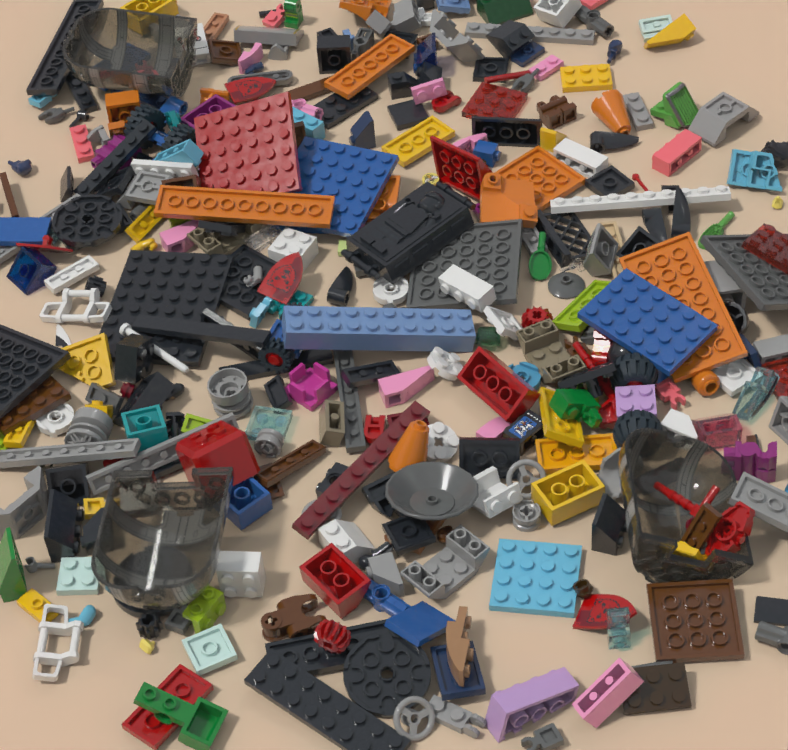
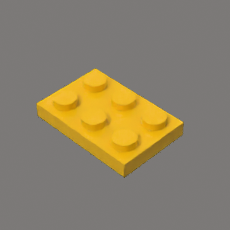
(586, 78)

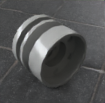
(230, 392)
(89, 426)

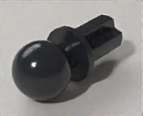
(384, 548)

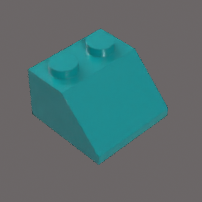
(146, 425)

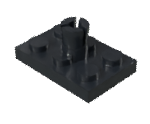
(589, 378)
(481, 453)

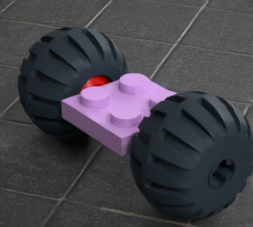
(635, 395)

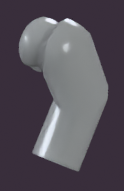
(253, 280)

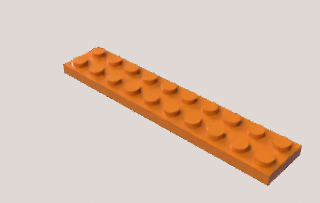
(245, 206)

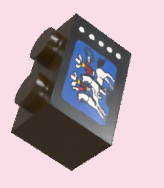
(527, 428)

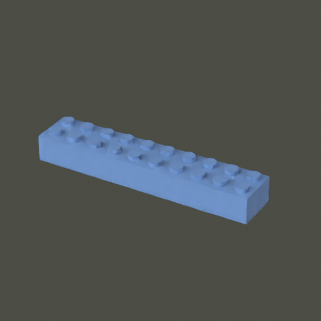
(377, 328)

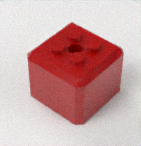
(218, 447)

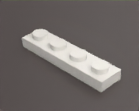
(175, 169)

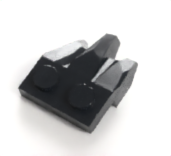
(376, 497)

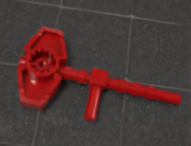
(608, 408)
(732, 527)

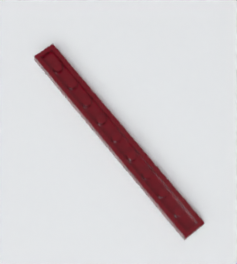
(357, 472)

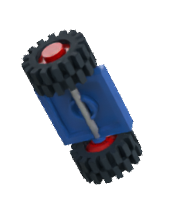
(274, 354)

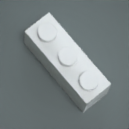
(580, 158)
(467, 288)

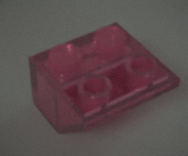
(718, 430)

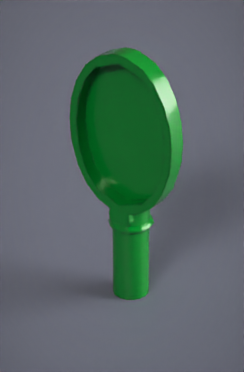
(540, 261)

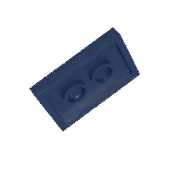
(447, 684)

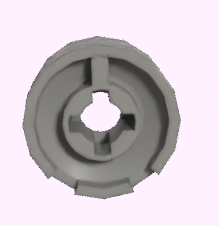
(269, 442)
(526, 516)

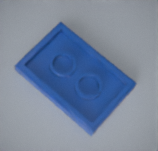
(23, 230)
(418, 623)

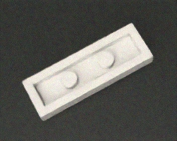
(71, 274)

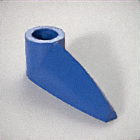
(174, 104)

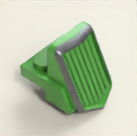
(676, 107)

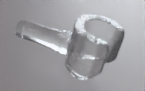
(577, 263)

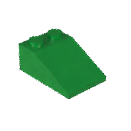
(11, 569)

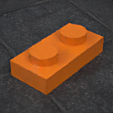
(116, 128)

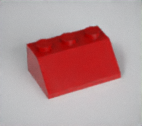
(335, 580)

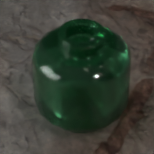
(487, 338)

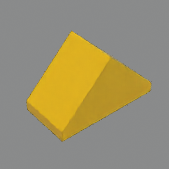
(550, 139)

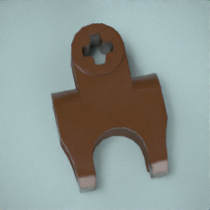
(291, 618)

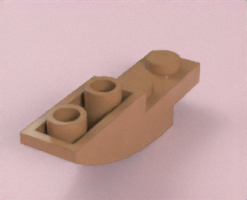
(458, 646)

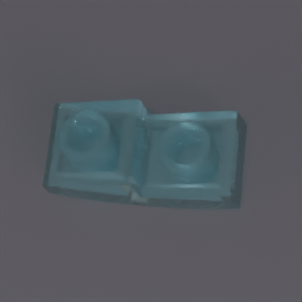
(618, 628)

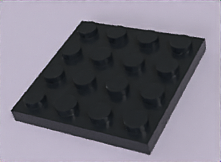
(236, 294)

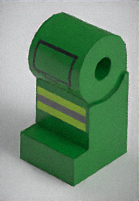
(293, 13)

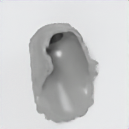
(609, 474)

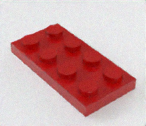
(180, 683)

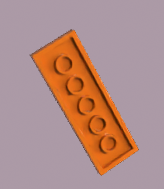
(369, 66)

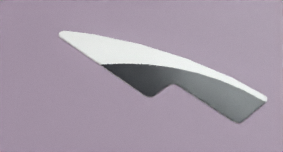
(61, 337)

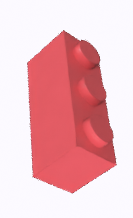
(676, 152)

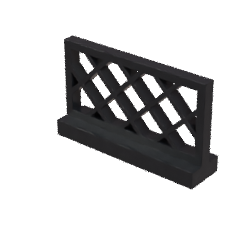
(554, 241)

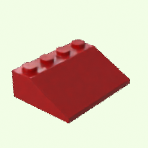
(458, 167)

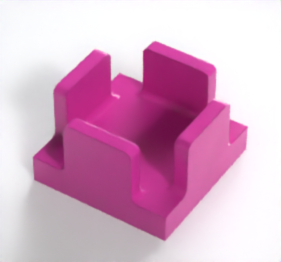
(311, 385)

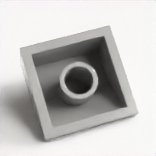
(600, 252)

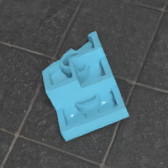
(753, 170)

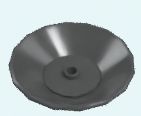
(431, 490)

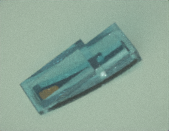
(755, 393)

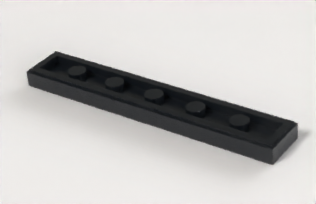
(255, 370)

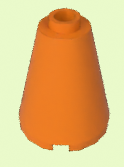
(612, 111)
(411, 447)

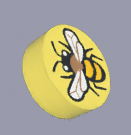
(430, 177)

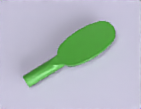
(718, 228)

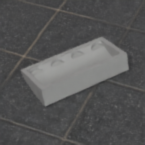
(267, 35)

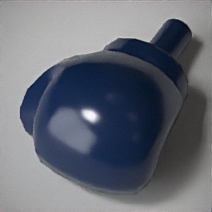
(613, 49)
(21, 167)

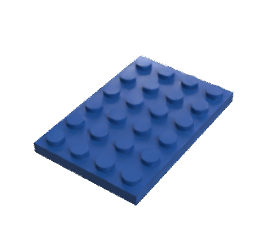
(647, 321)

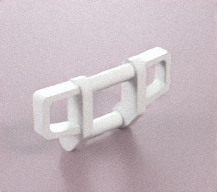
(65, 306)
(64, 629)

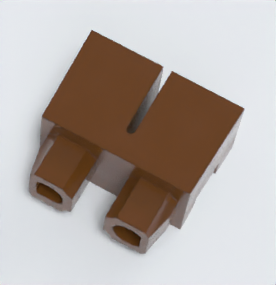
(556, 112)

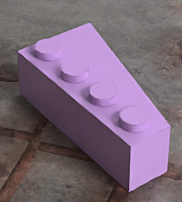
(529, 701)

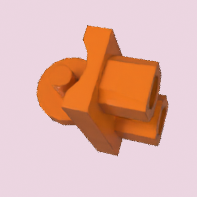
(207, 93)

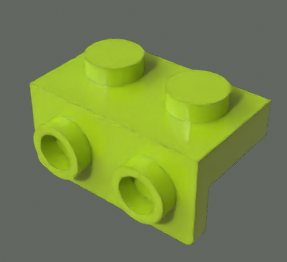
(205, 609)

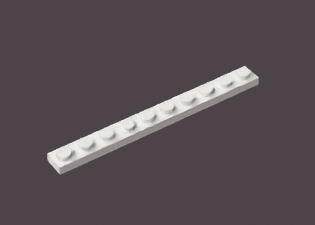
(634, 200)

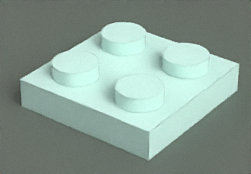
(76, 577)
(209, 649)

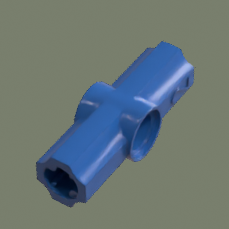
(384, 600)

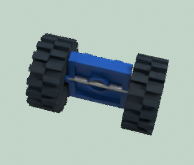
(156, 117)

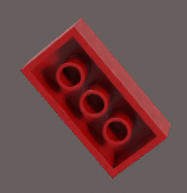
(497, 385)

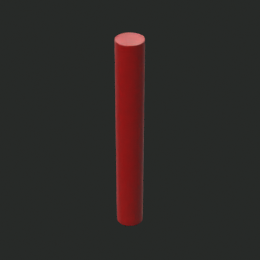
(504, 77)

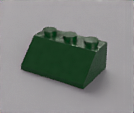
(503, 10)

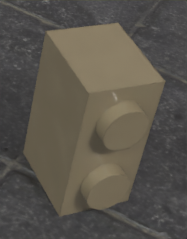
(331, 423)

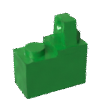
(576, 405)

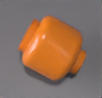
(706, 382)

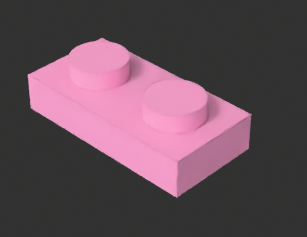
(547, 67)
(428, 91)

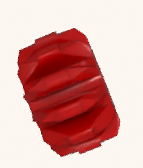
(534, 316)
(332, 636)

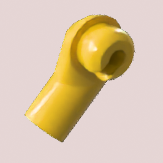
(150, 243)

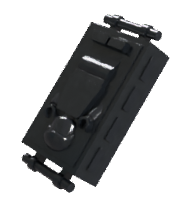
(410, 232)

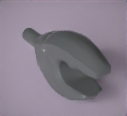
(526, 81)
(54, 115)

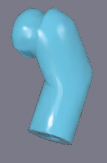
(86, 615)

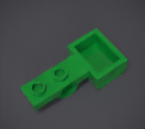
(198, 721)

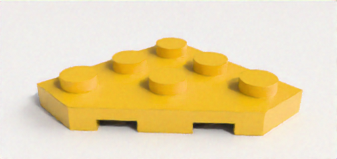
(90, 361)

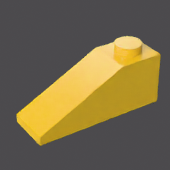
(674, 33)

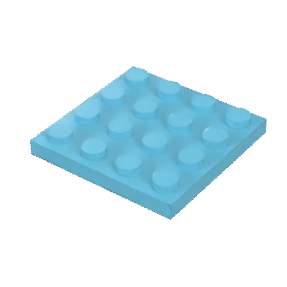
(535, 578)

